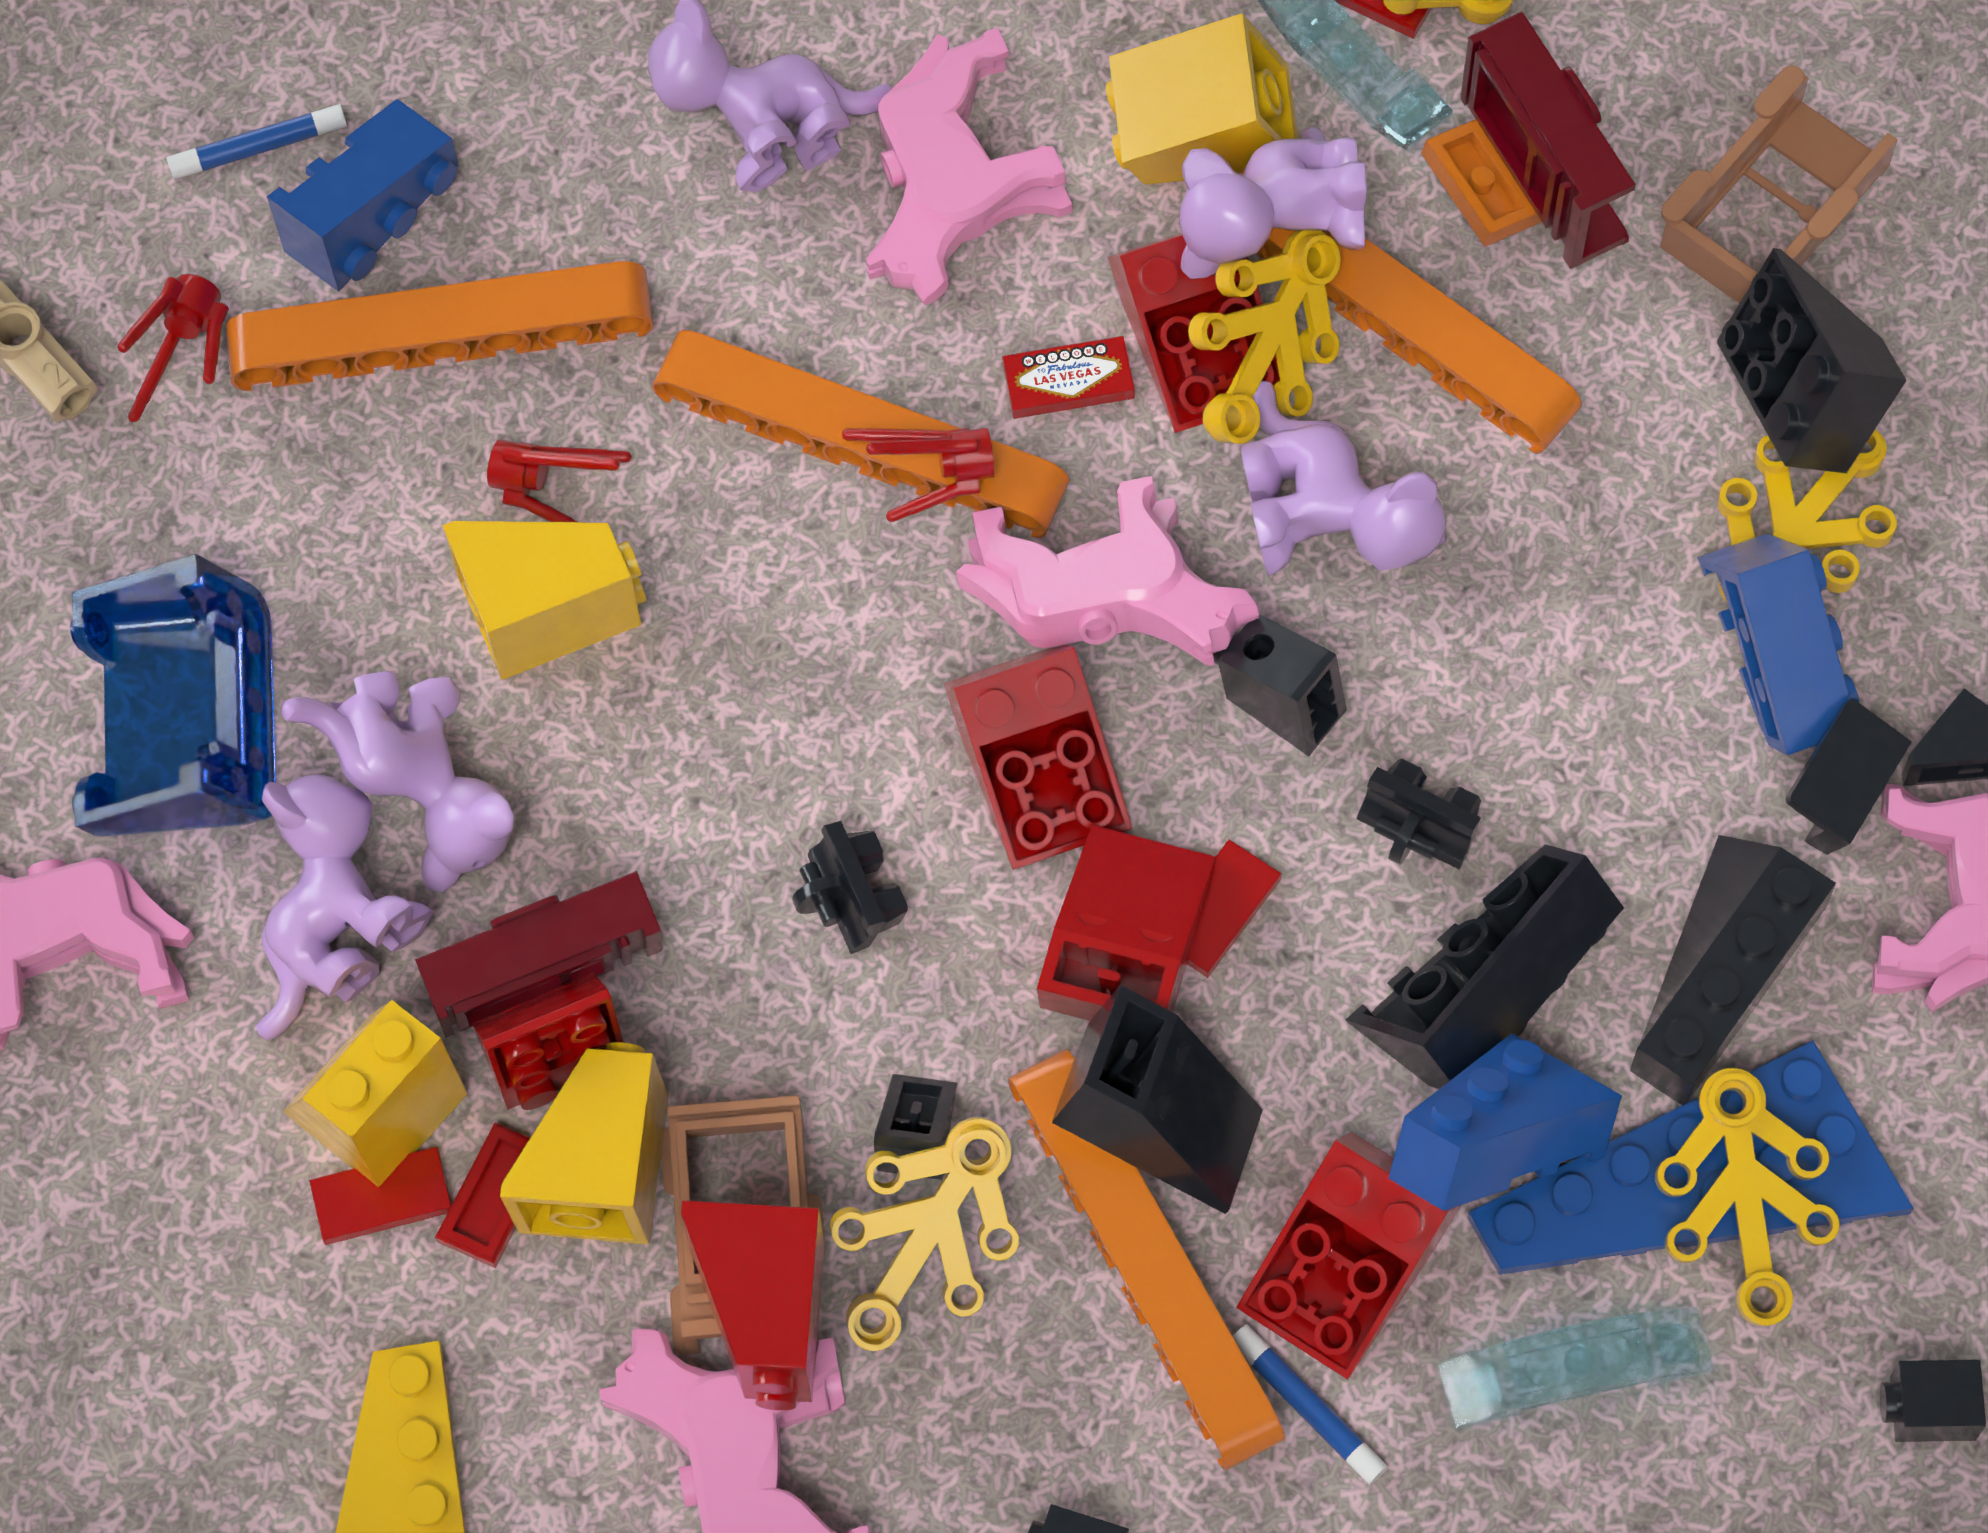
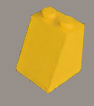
(1199, 91)
(544, 587)
(380, 1093)
(594, 1152)

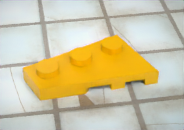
(404, 1449)

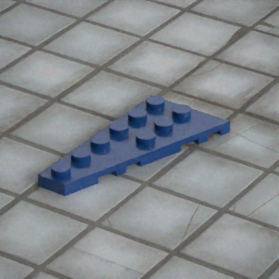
(1618, 1209)

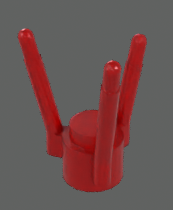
(189, 308)
(961, 453)
(524, 468)

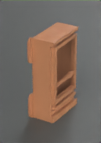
(1802, 138)
(690, 1307)

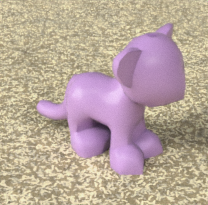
(695, 74)
(1284, 186)
(1388, 524)
(464, 816)
(326, 828)

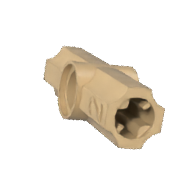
(41, 361)

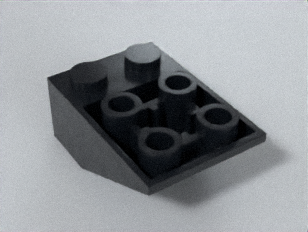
(1808, 367)
(1159, 1100)

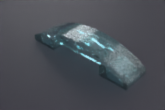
(1358, 70)
(1575, 1364)

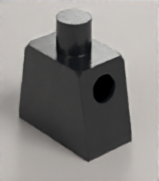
(1283, 682)

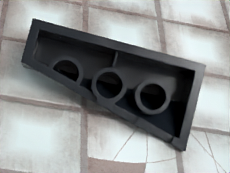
(1734, 944)
(1493, 967)

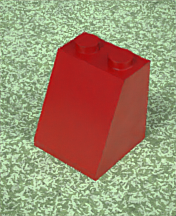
(764, 1290)

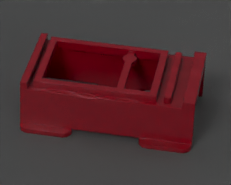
(1547, 136)
(539, 951)

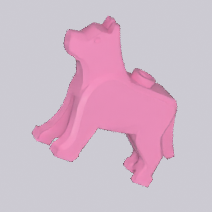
(945, 172)
(1105, 585)
(81, 909)
(1955, 950)
(724, 1434)

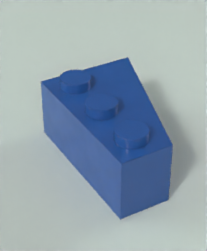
(364, 194)
(1783, 637)
(1501, 1121)

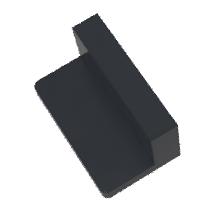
(1846, 775)

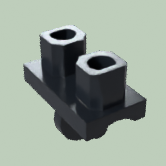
(1417, 818)
(841, 891)

